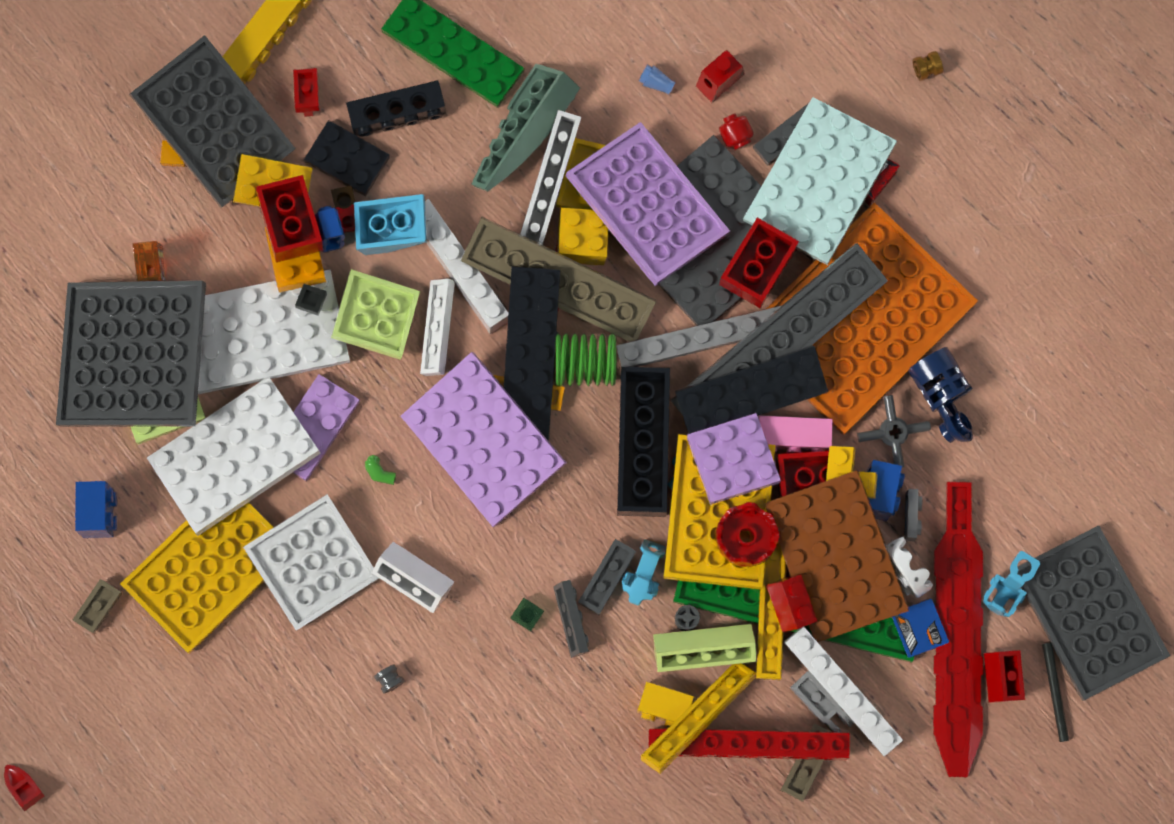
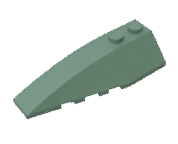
(527, 124)

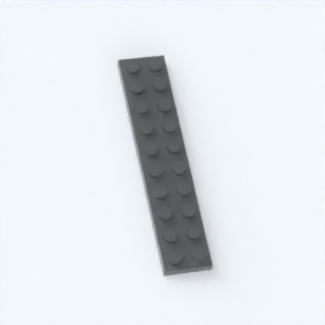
(805, 315)

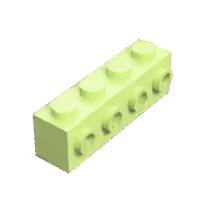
(704, 648)

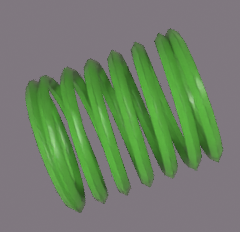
(582, 366)

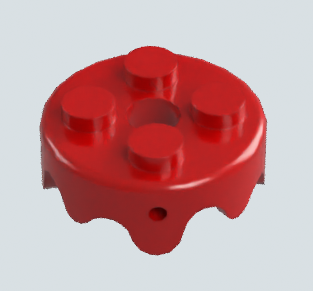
(747, 518)

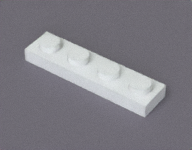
(437, 327)

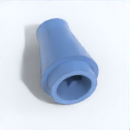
(656, 80)

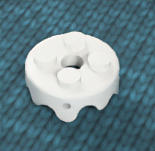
(911, 581)

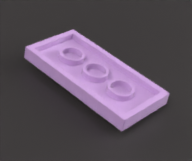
(323, 415)

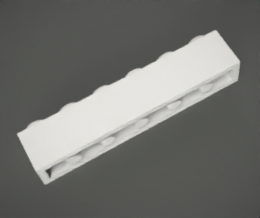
(550, 176)
(466, 278)
(843, 691)

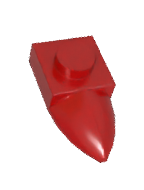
(22, 787)

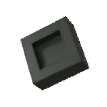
(311, 299)

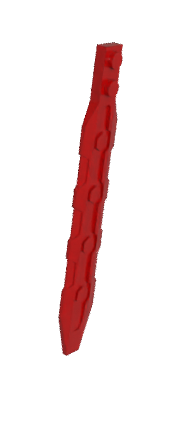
(959, 662)

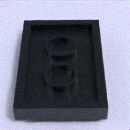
(346, 158)

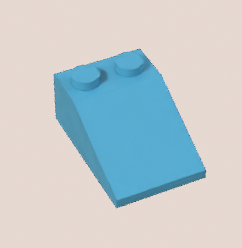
(389, 224)

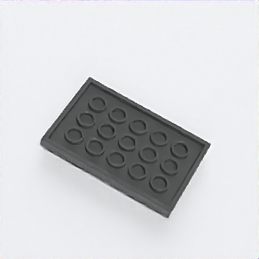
(209, 118)
(1092, 613)

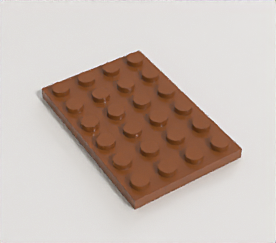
(841, 554)

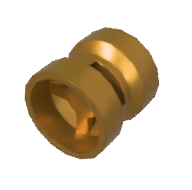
(927, 65)

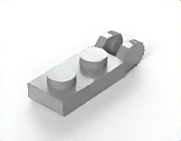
(819, 701)

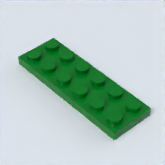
(453, 50)

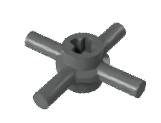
(887, 425)

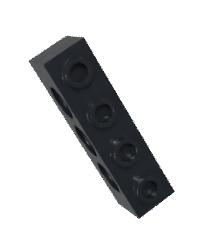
(404, 98)

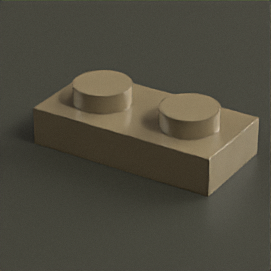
(97, 606)

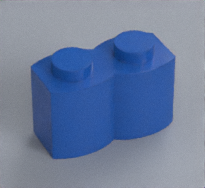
(330, 228)

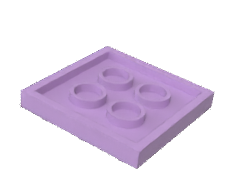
(733, 458)

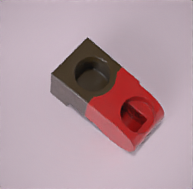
(344, 203)

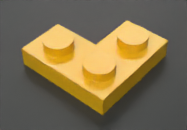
(842, 462)

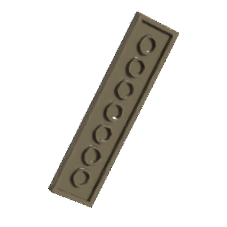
(581, 289)

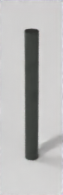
(1055, 692)

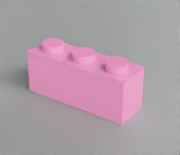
(797, 433)

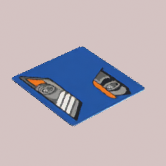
(920, 628)

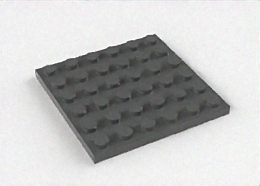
(729, 192)
(131, 354)

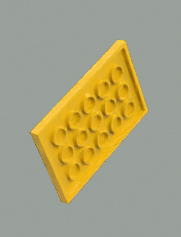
(693, 523)
(199, 579)

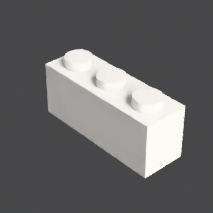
(412, 577)

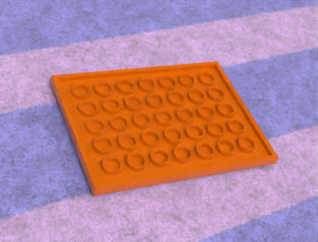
(891, 327)

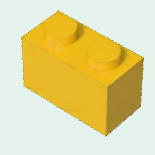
(663, 704)

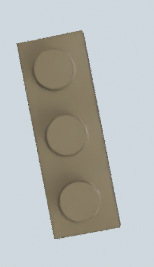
(802, 774)

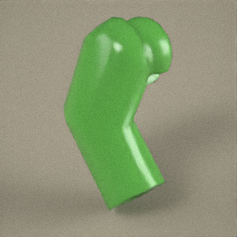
(376, 472)

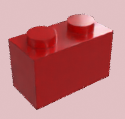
(791, 603)
(1004, 676)

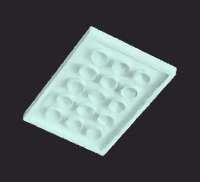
(821, 179)

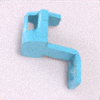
(640, 584)
(1010, 586)

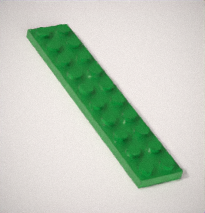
(743, 604)

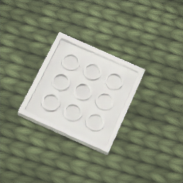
(311, 562)

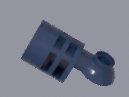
(944, 393)

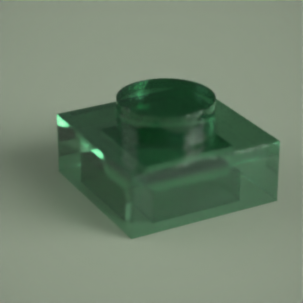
(527, 614)

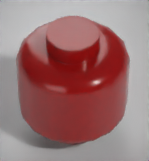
(736, 131)

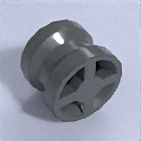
(687, 613)
(389, 679)

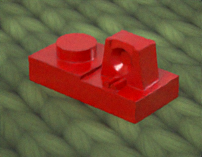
(306, 91)

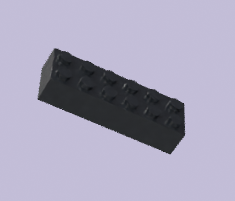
(643, 441)

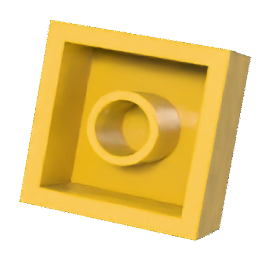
(582, 236)

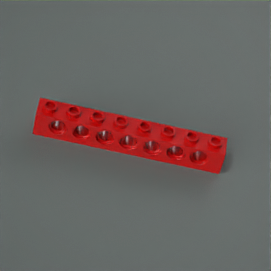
(765, 744)

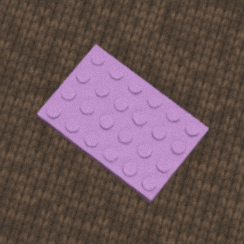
(647, 203)
(483, 439)

